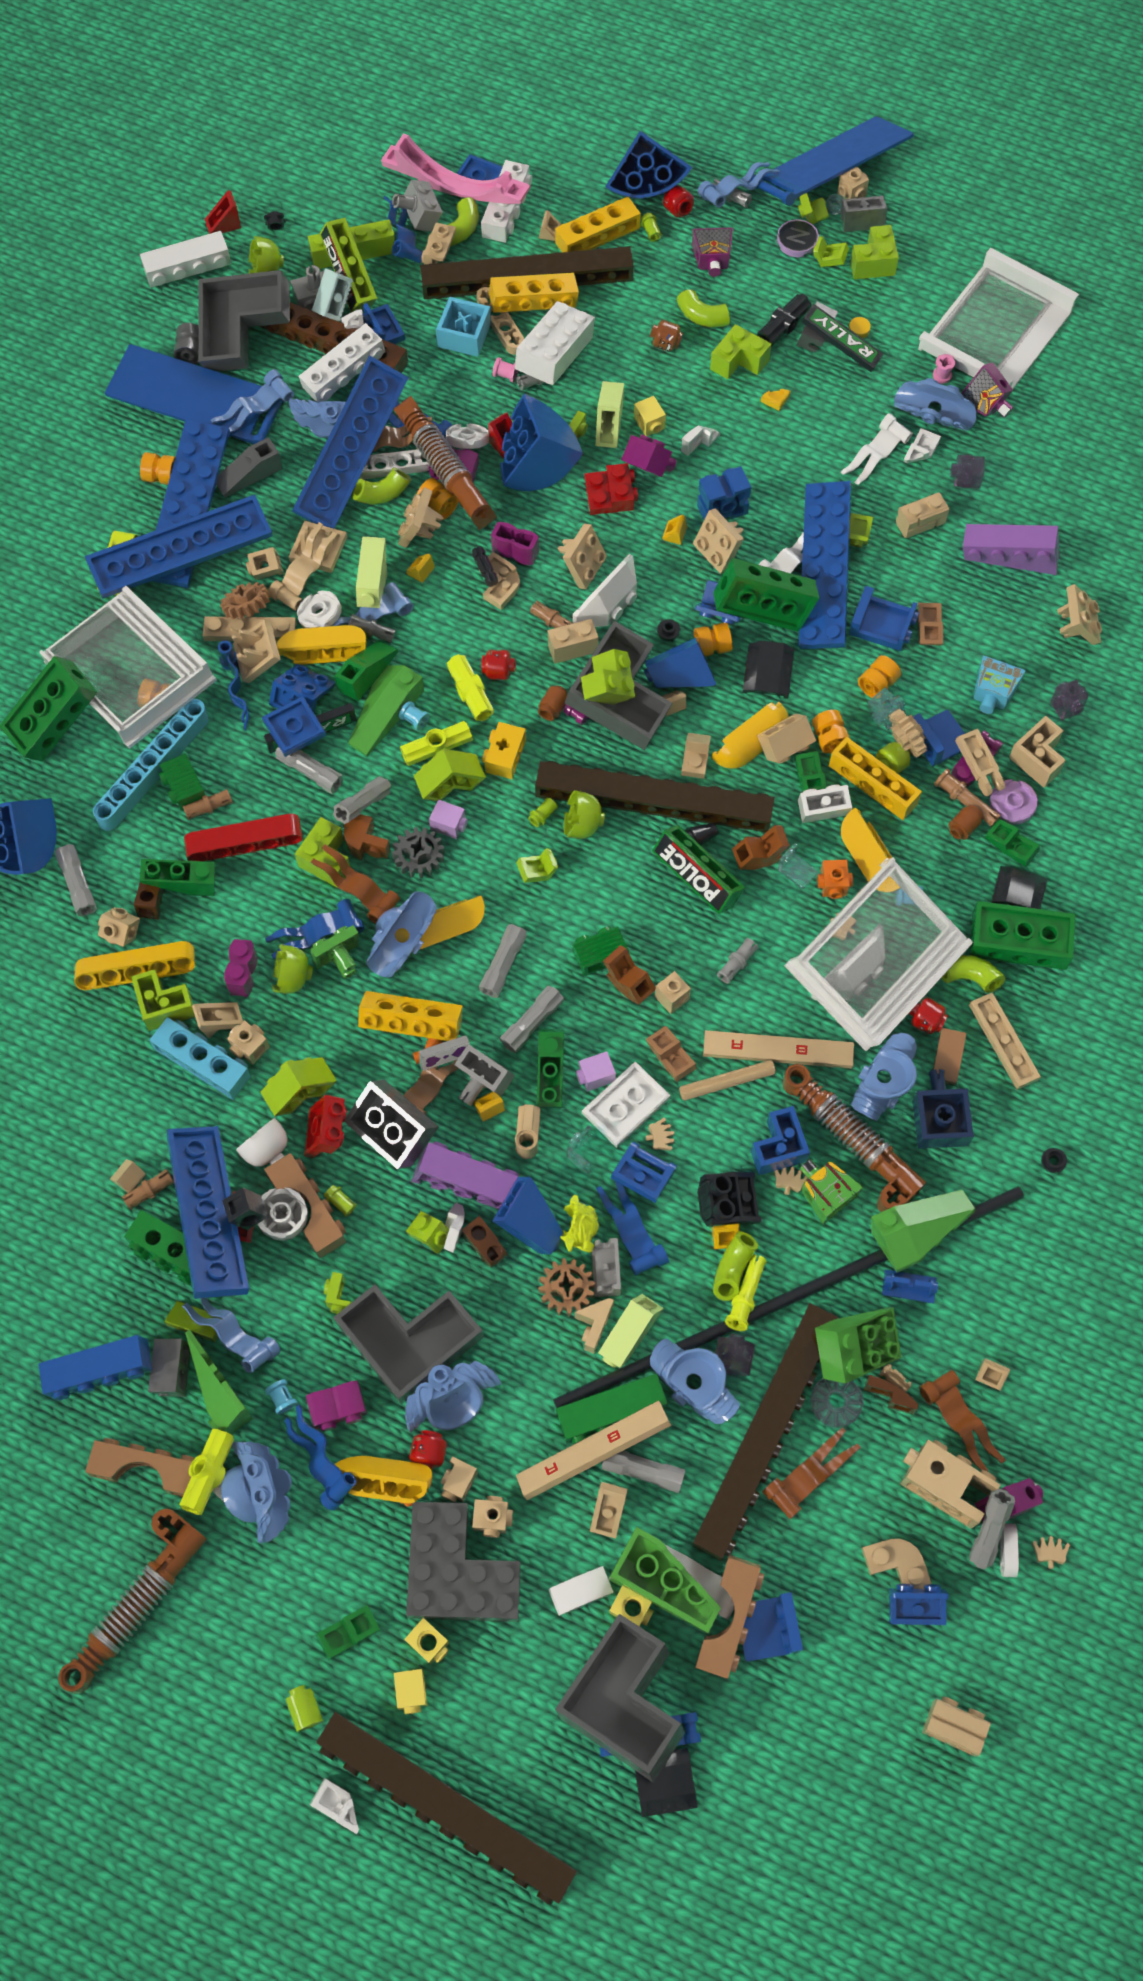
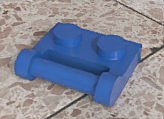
(641, 1178)

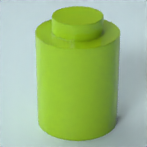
(303, 1708)

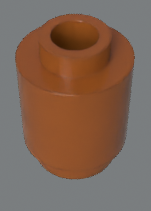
(552, 703)
(965, 822)

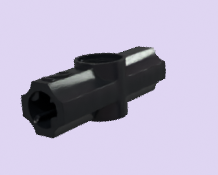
(785, 319)

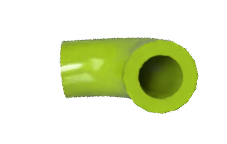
(466, 221)
(702, 313)
(381, 491)
(976, 970)
(732, 1266)

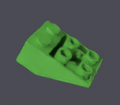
(857, 1344)

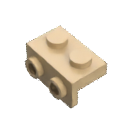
(438, 244)

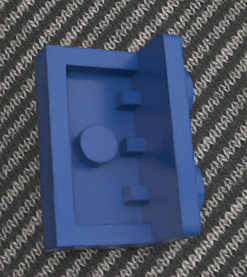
(383, 323)
(917, 1605)

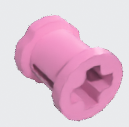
(505, 370)
(943, 372)

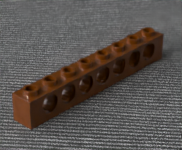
(325, 334)

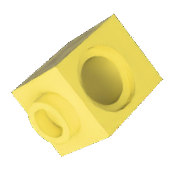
(649, 416)
(625, 1596)
(415, 1639)
(410, 1691)

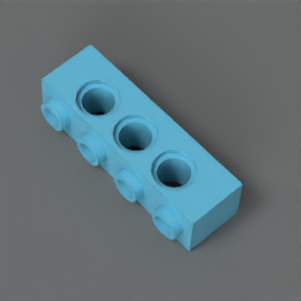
(227, 1082)

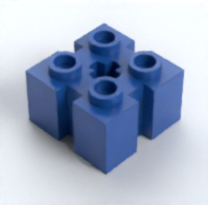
(725, 493)

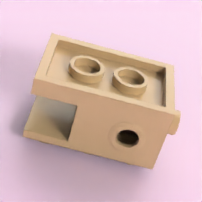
(943, 1479)

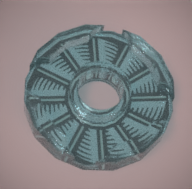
(831, 1415)

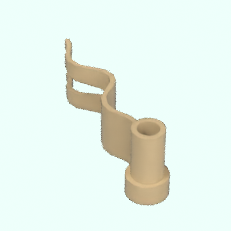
(299, 571)

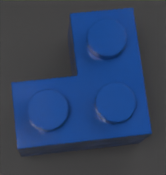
(785, 1147)

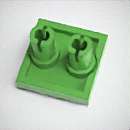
(337, 950)

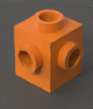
(834, 878)

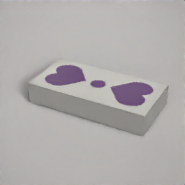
(442, 1053)

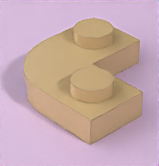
(507, 584)
(898, 1555)

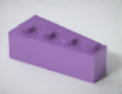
(1013, 546)
(464, 1175)

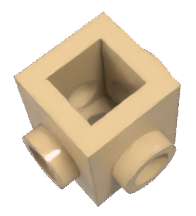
(853, 184)
(118, 926)
(248, 1042)
(482, 1512)

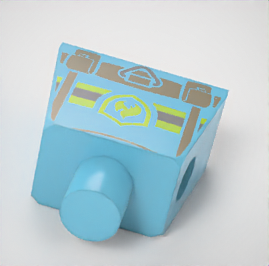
(996, 684)

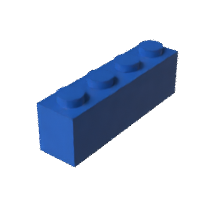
(95, 1367)

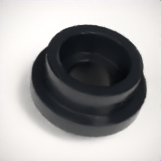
(668, 635)
(1058, 1155)

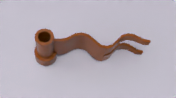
(358, 885)
(958, 1416)
(807, 1476)

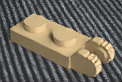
(980, 761)

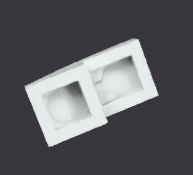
(580, 1590)

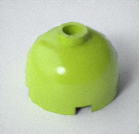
(264, 255)
(583, 816)
(291, 970)

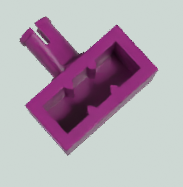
(649, 455)

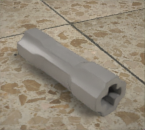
(322, 775)
(352, 806)
(75, 879)
(496, 974)
(544, 1005)
(660, 1474)
(997, 1513)

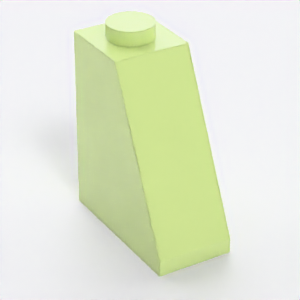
(609, 414)
(371, 572)
(630, 1330)

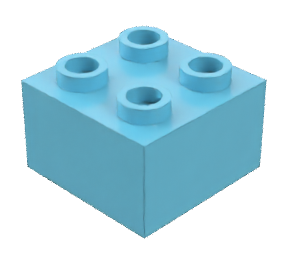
(463, 326)

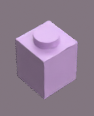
(448, 819)
(596, 1071)

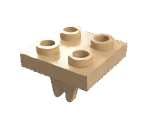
(419, 519)
(718, 540)
(332, 552)
(583, 555)
(1082, 615)
(255, 650)

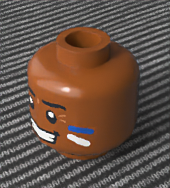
(666, 335)

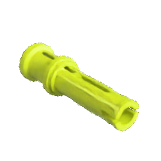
(743, 1302)

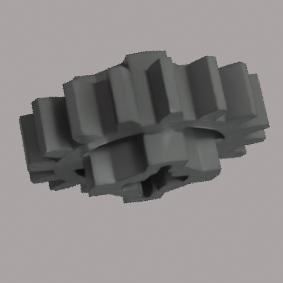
(425, 858)

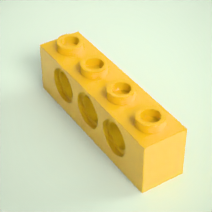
(598, 227)
(532, 292)
(875, 778)
(410, 1016)

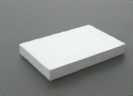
(626, 1104)

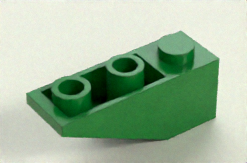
(363, 669)
(179, 876)
(550, 1067)

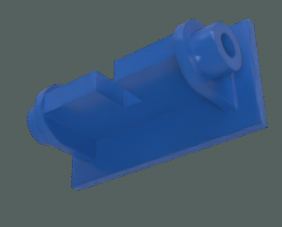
(909, 1286)

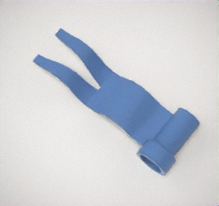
(728, 184)
(258, 403)
(391, 602)
(234, 1339)

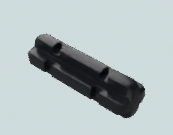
(485, 566)

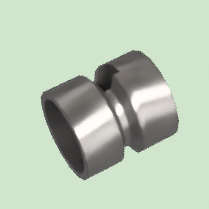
(187, 343)

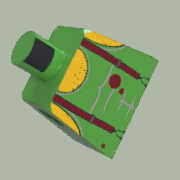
(828, 1189)

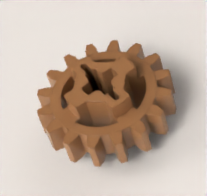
(245, 600)
(576, 1286)

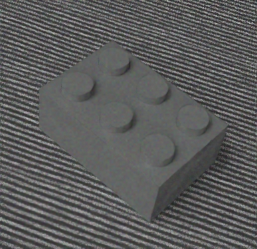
(391, 1124)

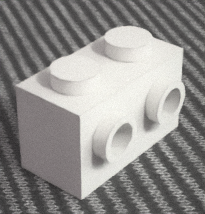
(824, 803)

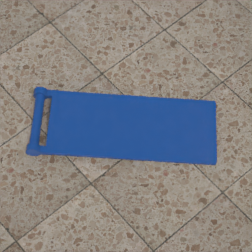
(833, 158)
(185, 391)

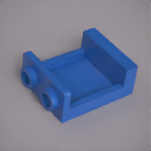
(883, 621)

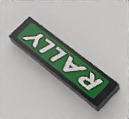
(842, 337)
(329, 720)

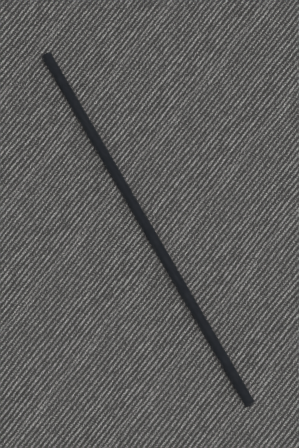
(769, 1307)

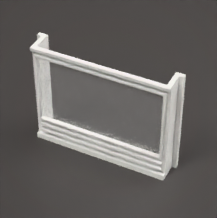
(1001, 319)
(134, 665)
(879, 955)

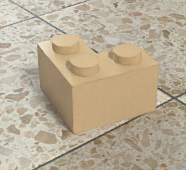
(1036, 754)

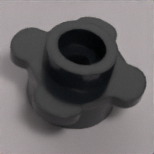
(275, 220)

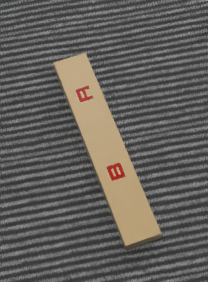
(778, 1049)
(593, 1450)

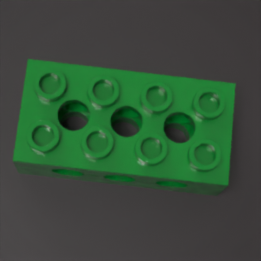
(765, 594)
(48, 708)
(1022, 935)
(159, 1243)

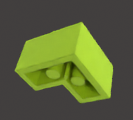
(876, 257)
(740, 349)
(610, 680)
(448, 771)
(322, 833)
(159, 1003)
(296, 1083)

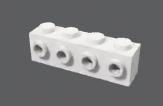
(500, 217)
(185, 259)
(341, 363)

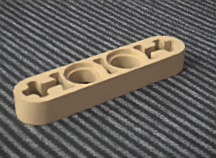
(499, 321)

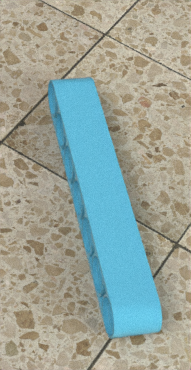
(149, 774)

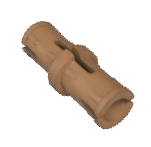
(550, 616)
(207, 804)
(148, 1189)

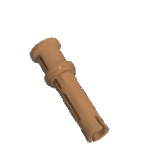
(958, 791)

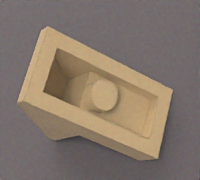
(696, 755)
(217, 1016)
(597, 1316)
(608, 1510)

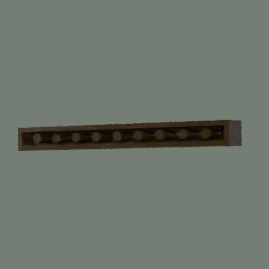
(467, 277)
(657, 796)
(763, 1439)
(446, 1807)

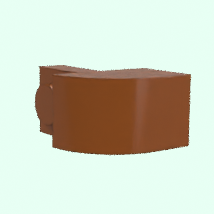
(361, 841)
(762, 851)
(628, 978)

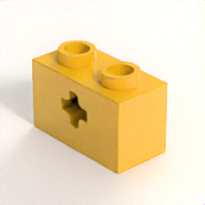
(505, 750)

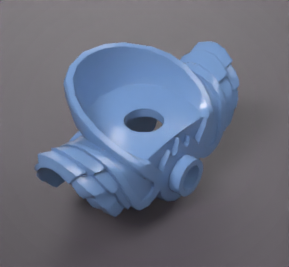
(954, 411)
(317, 416)
(415, 917)
(896, 1058)
(674, 1366)
(450, 1396)
(258, 1490)

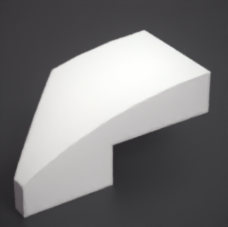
(353, 320)
(696, 437)
(923, 446)
(454, 1223)
(336, 1804)

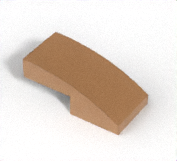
(929, 624)
(670, 1053)
(949, 1054)

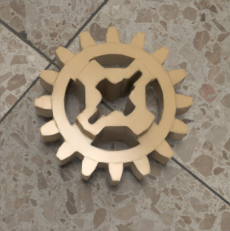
(907, 732)

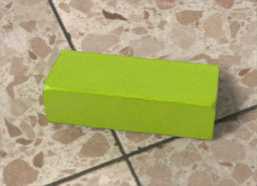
(181, 1320)

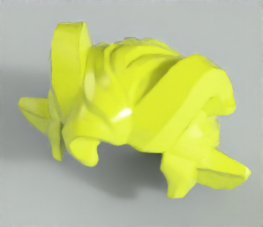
(583, 1226)

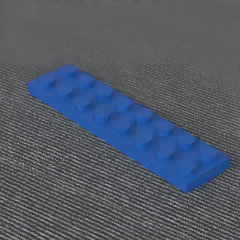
(350, 443)
(192, 482)
(178, 546)
(826, 562)
(209, 1238)

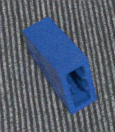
(680, 667)
(529, 1217)

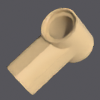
(527, 1130)

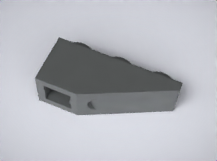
(250, 467)

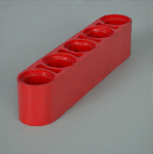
(243, 838)

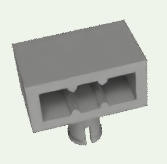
(420, 205)
(306, 288)
(483, 1073)

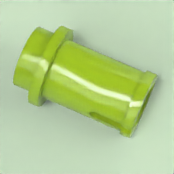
(650, 225)
(539, 816)
(340, 1200)

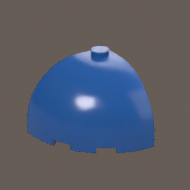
(647, 170)
(538, 447)
(26, 835)

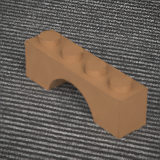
(321, 1231)
(111, 1461)
(719, 1650)

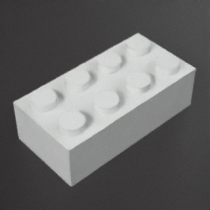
(554, 343)

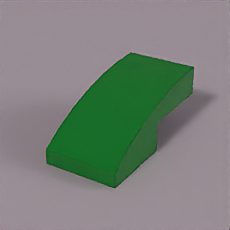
(810, 771)
(1010, 842)
(348, 1632)

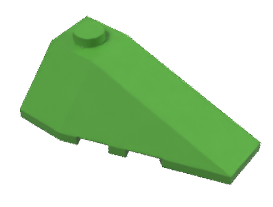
(382, 707)
(916, 1227)
(220, 1400)
(658, 1576)

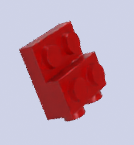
(611, 489)
(325, 1126)

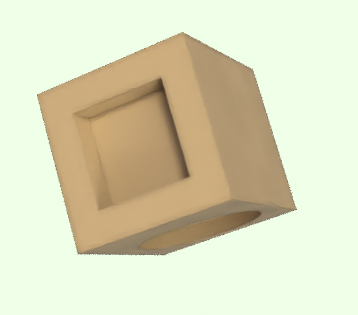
(672, 992)

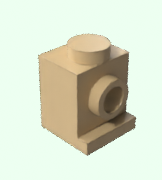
(260, 557)
(458, 1480)

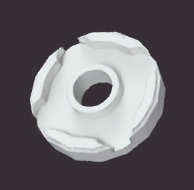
(467, 437)
(327, 617)

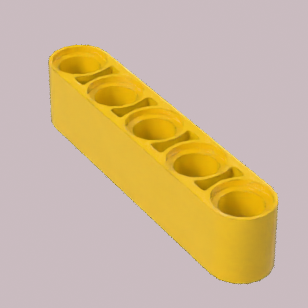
(119, 967)

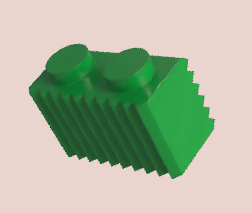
(182, 781)
(594, 949)

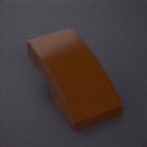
(898, 1398)

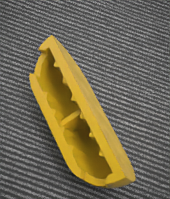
(322, 644)
(742, 743)
(863, 843)
(449, 922)
(387, 1478)

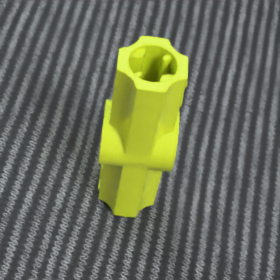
(470, 687)
(424, 748)
(206, 1471)

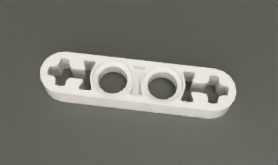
(390, 460)

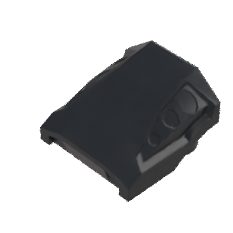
(768, 668)
(1019, 888)
(728, 1199)
(672, 1788)

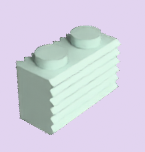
(332, 295)

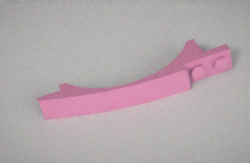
(412, 161)

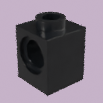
(245, 1209)

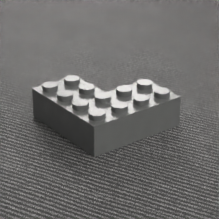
(233, 305)
(631, 719)
(403, 1351)
(445, 1582)
(609, 1704)

